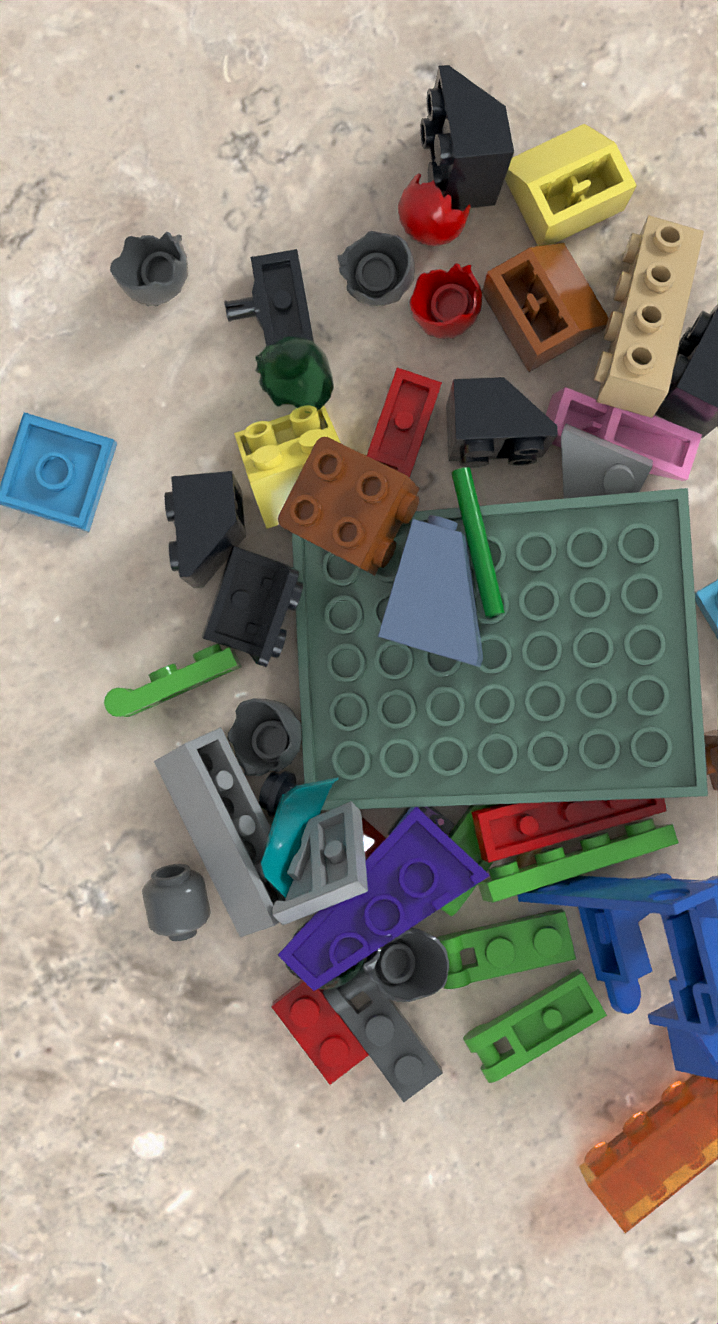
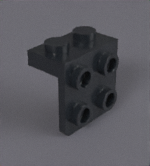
(253, 605)

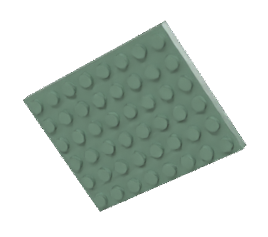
(579, 681)

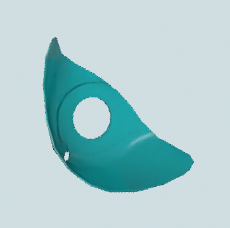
(288, 827)

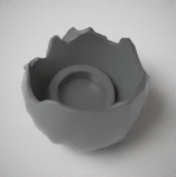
(151, 268)
(377, 268)
(265, 736)
(409, 966)

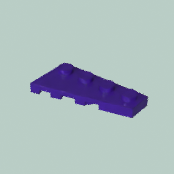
(406, 880)

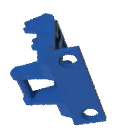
(619, 955)

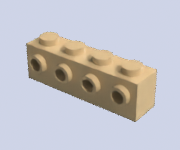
(650, 316)

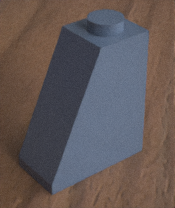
(435, 594)

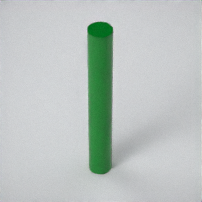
(477, 542)

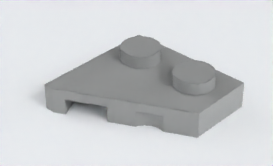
(598, 466)
(327, 866)

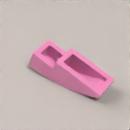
(664, 442)

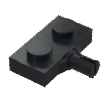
(276, 298)

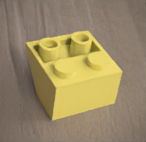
(569, 184)
(277, 453)

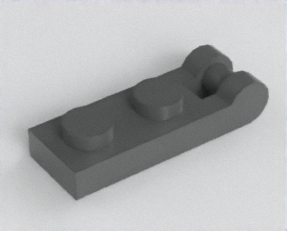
(385, 1036)

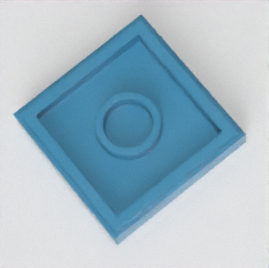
(56, 472)

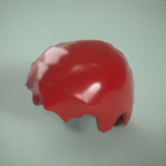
(429, 215)
(446, 301)

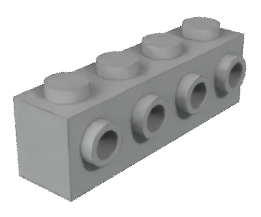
(224, 826)

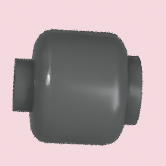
(176, 902)

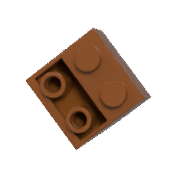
(543, 303)

